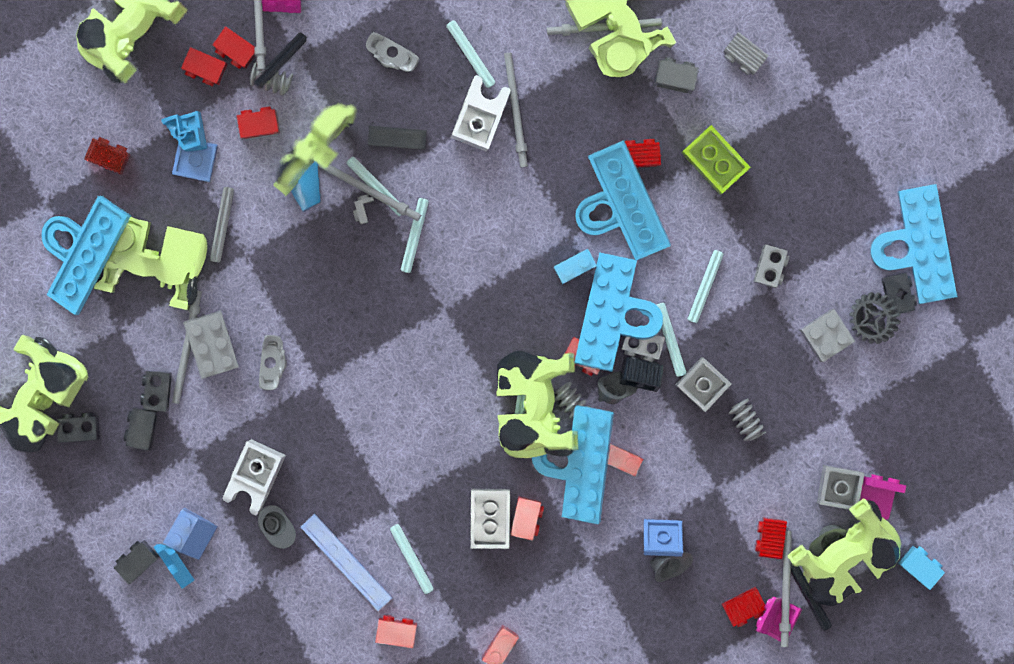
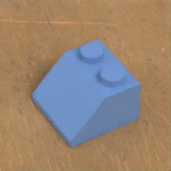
(190, 534)

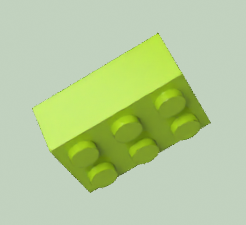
(715, 159)

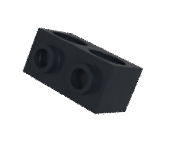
(161, 391)
(78, 432)

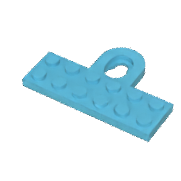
(629, 202)
(926, 245)
(87, 255)
(607, 311)
(586, 466)

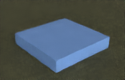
(195, 164)
(663, 537)

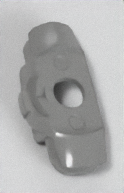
(404, 60)
(273, 348)

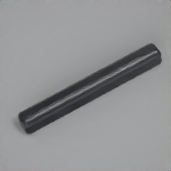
(274, 66)
(805, 589)

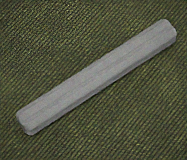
(222, 223)

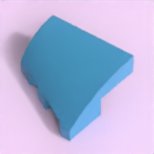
(187, 130)
(307, 189)
(174, 564)

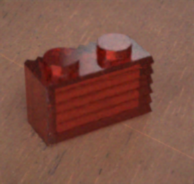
(107, 156)

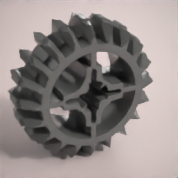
(883, 333)

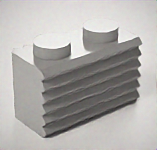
(745, 54)

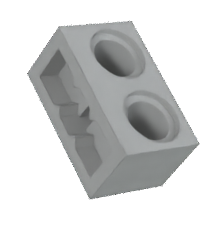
(766, 264)
(642, 348)

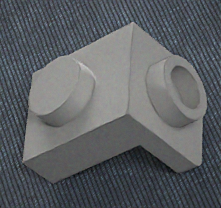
(360, 213)

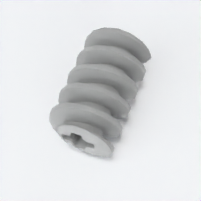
(277, 82)
(569, 399)
(746, 420)

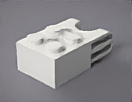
(482, 110)
(250, 479)

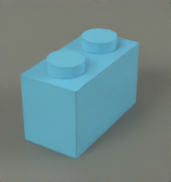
(575, 266)
(921, 567)

